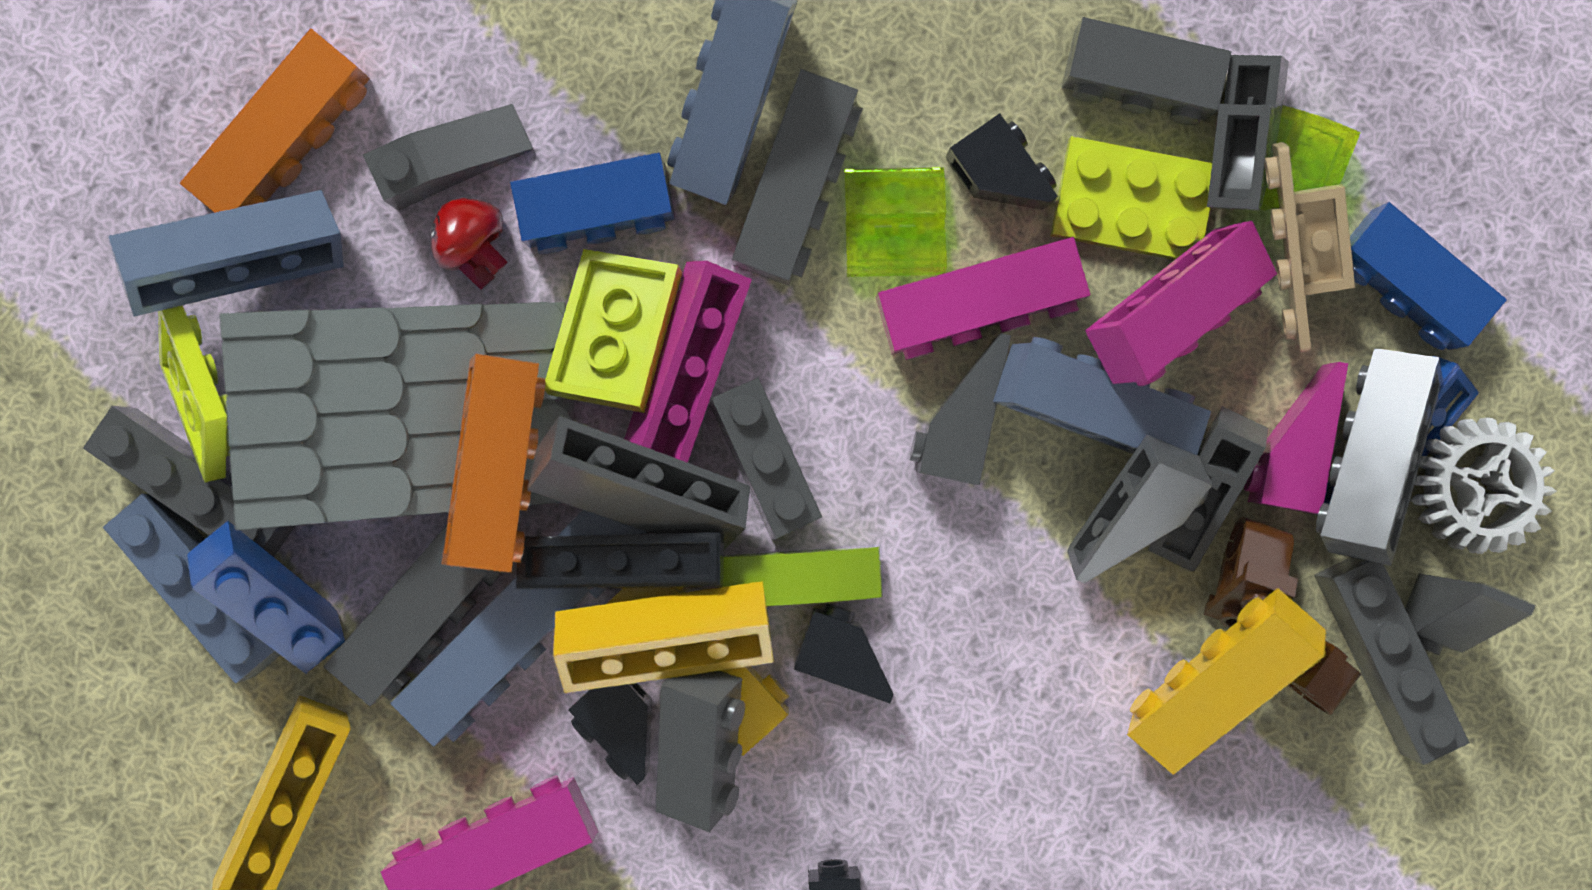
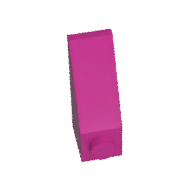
(1300, 448)

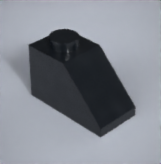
(840, 653)

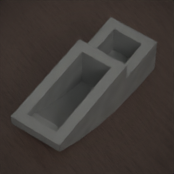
(1247, 130)

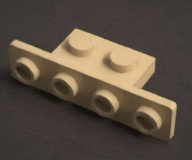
(1314, 242)

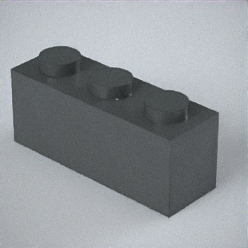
(1145, 71)
(765, 458)
(699, 747)

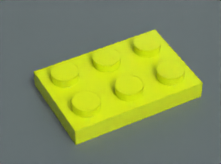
(1131, 199)
(613, 330)
(192, 386)

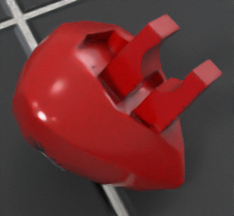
(463, 239)

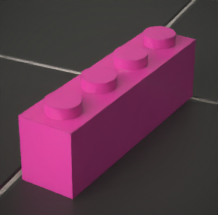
(983, 296)
(1181, 304)
(690, 358)
(499, 846)

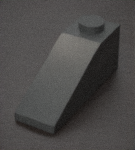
(446, 155)
(961, 427)
(1229, 457)
(1143, 504)
(1461, 612)

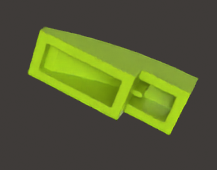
(809, 574)

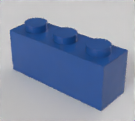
(593, 203)
(1421, 279)
(265, 597)

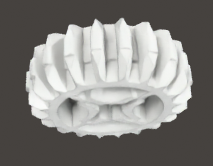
(1502, 451)

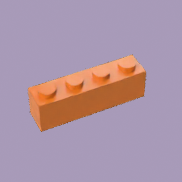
(278, 127)
(492, 463)

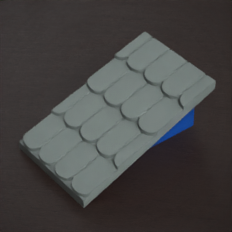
(364, 405)

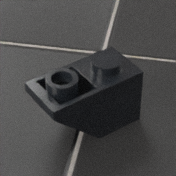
(999, 168)
(621, 725)

